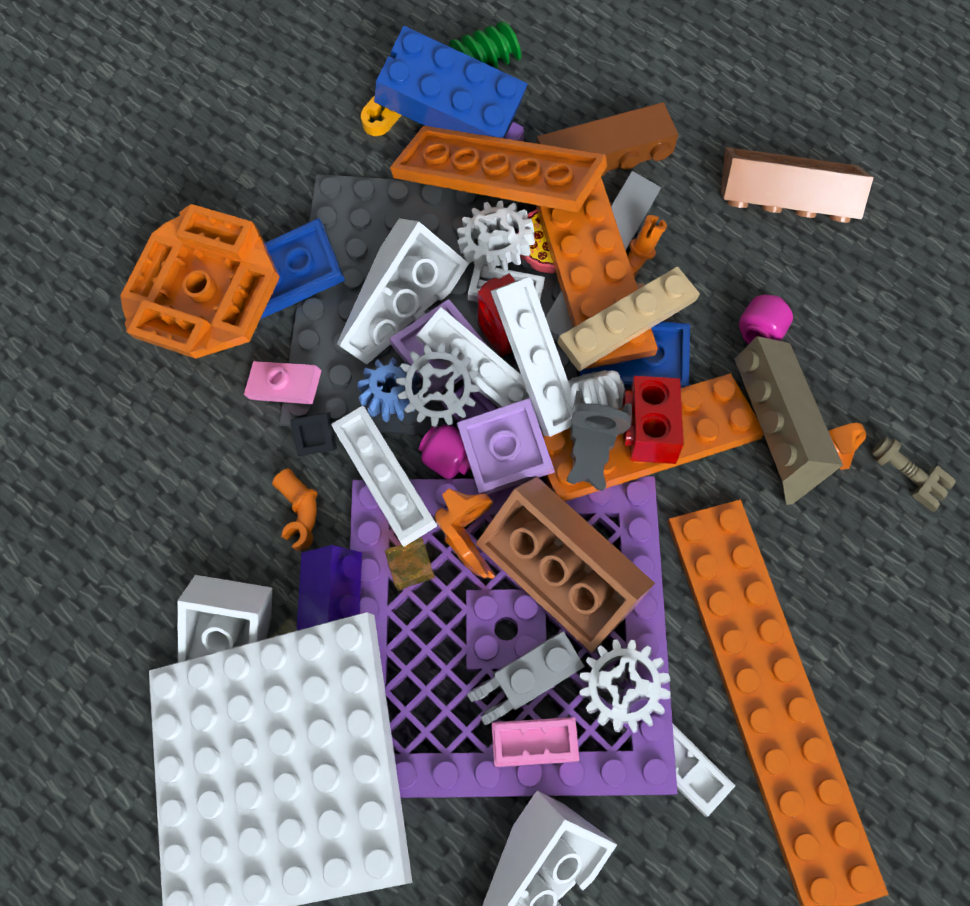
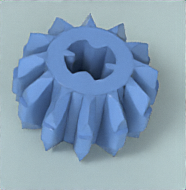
(375, 389)

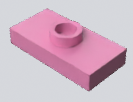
(283, 382)
(535, 742)

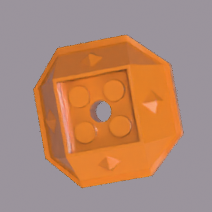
(199, 284)

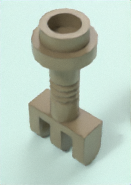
(927, 483)

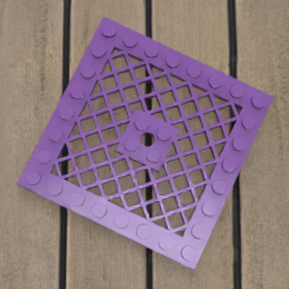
(642, 771)

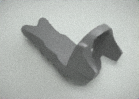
(593, 435)

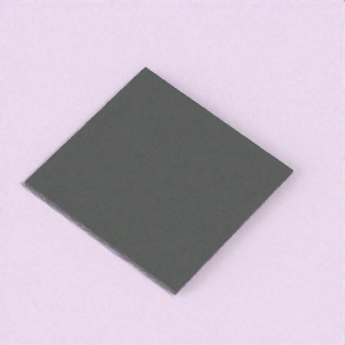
(358, 220)

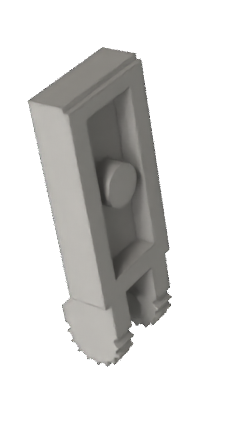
(529, 676)

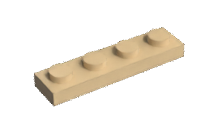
(628, 318)

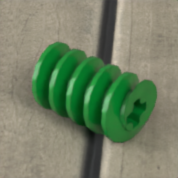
(490, 45)

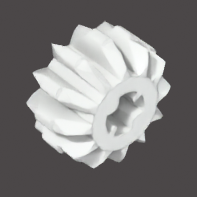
(599, 388)

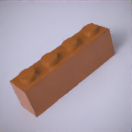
(623, 137)

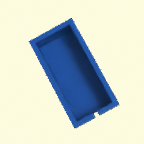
(447, 87)

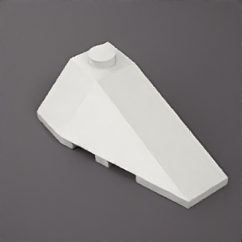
(404, 281)
(547, 855)

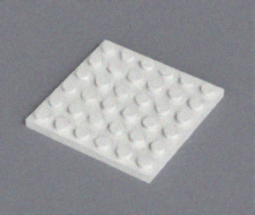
(278, 771)

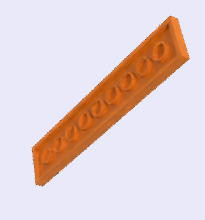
(776, 710)

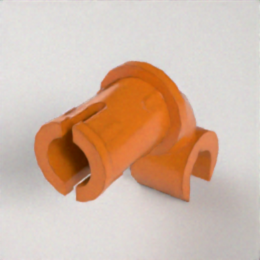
(644, 245)
(303, 503)

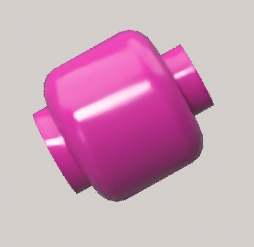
(765, 317)
(444, 451)

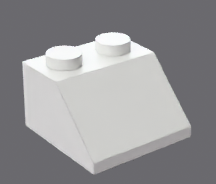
(221, 616)

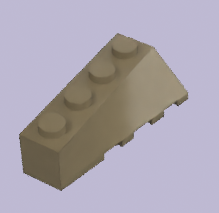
(787, 416)

